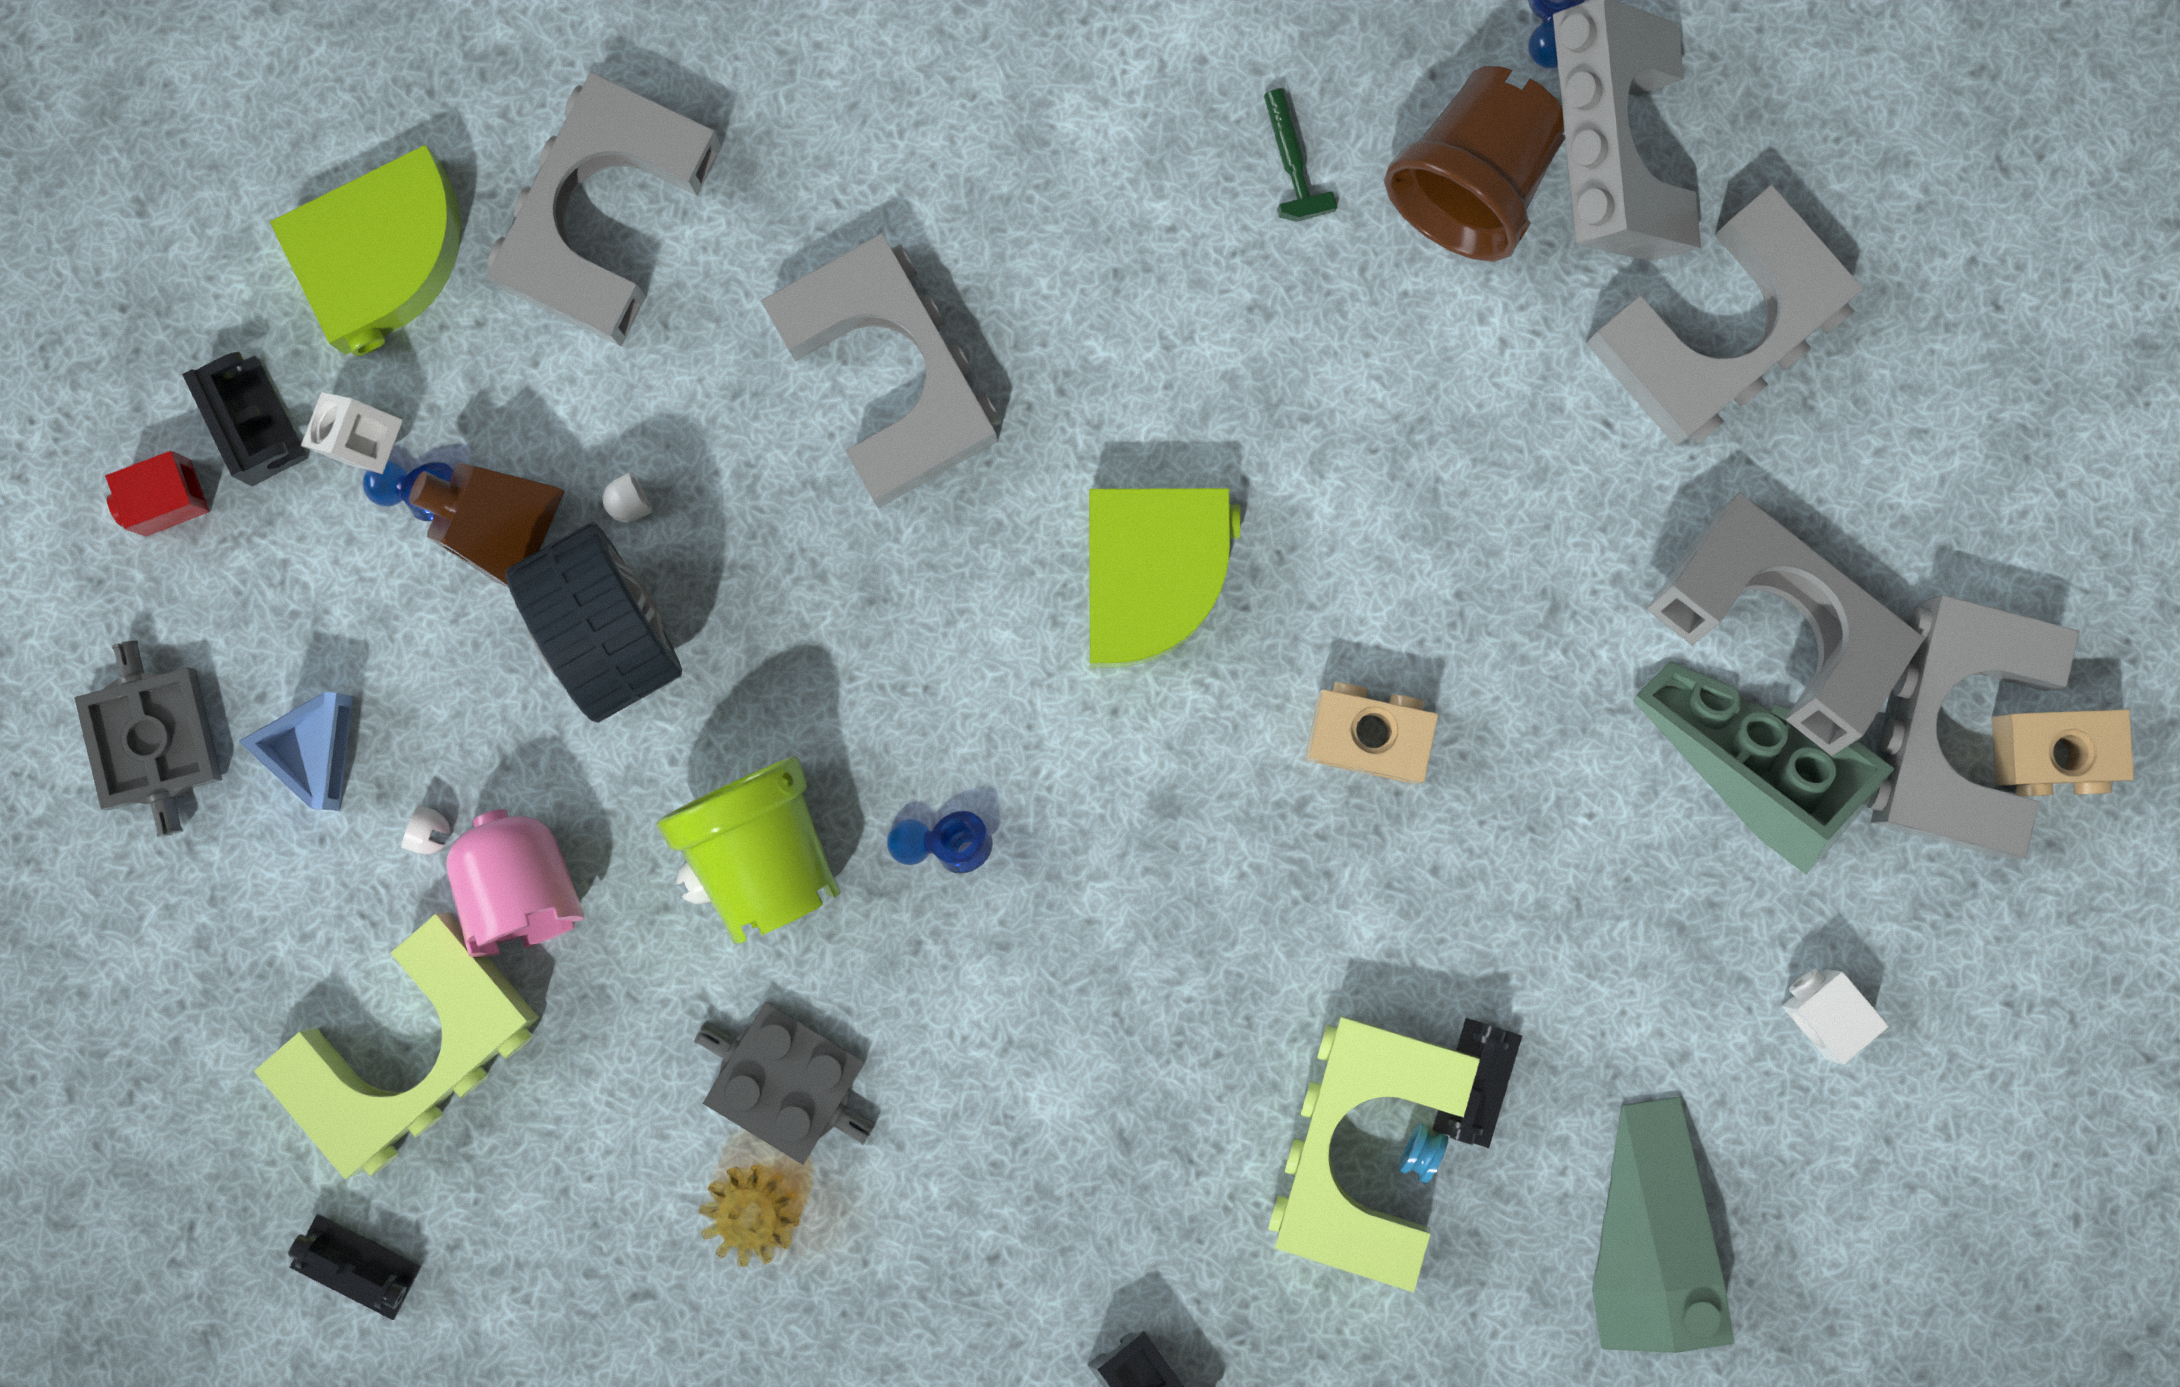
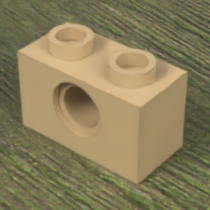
(1407, 740)
(2096, 744)

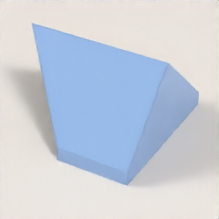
(308, 749)

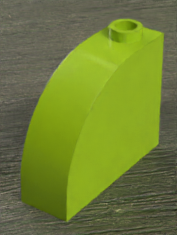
(375, 249)
(1154, 568)

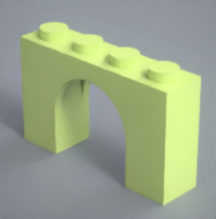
(361, 1123)
(1319, 1215)

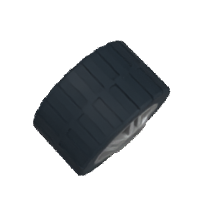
(593, 622)

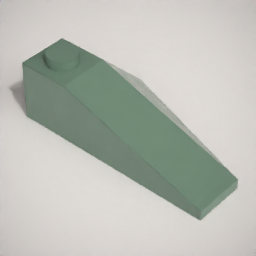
(1763, 765)
(1657, 1255)

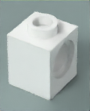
(351, 432)
(1833, 1014)

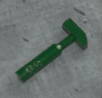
(1294, 162)

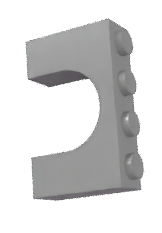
(602, 131)
(1616, 202)
(1800, 289)
(874, 290)
(1857, 637)
(1924, 790)

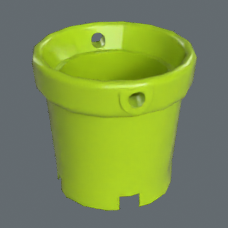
(754, 849)

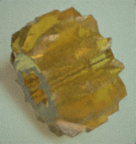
(743, 1194)

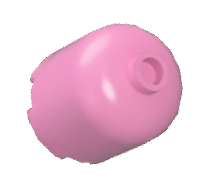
(510, 883)

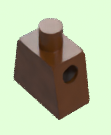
(486, 516)

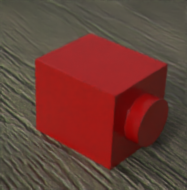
(155, 494)

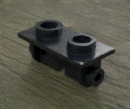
(1497, 1056)
(354, 1266)

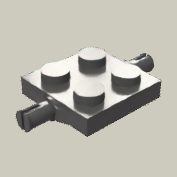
(148, 738)
(784, 1083)

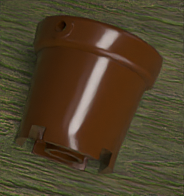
(1479, 166)

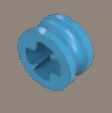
(1423, 1153)

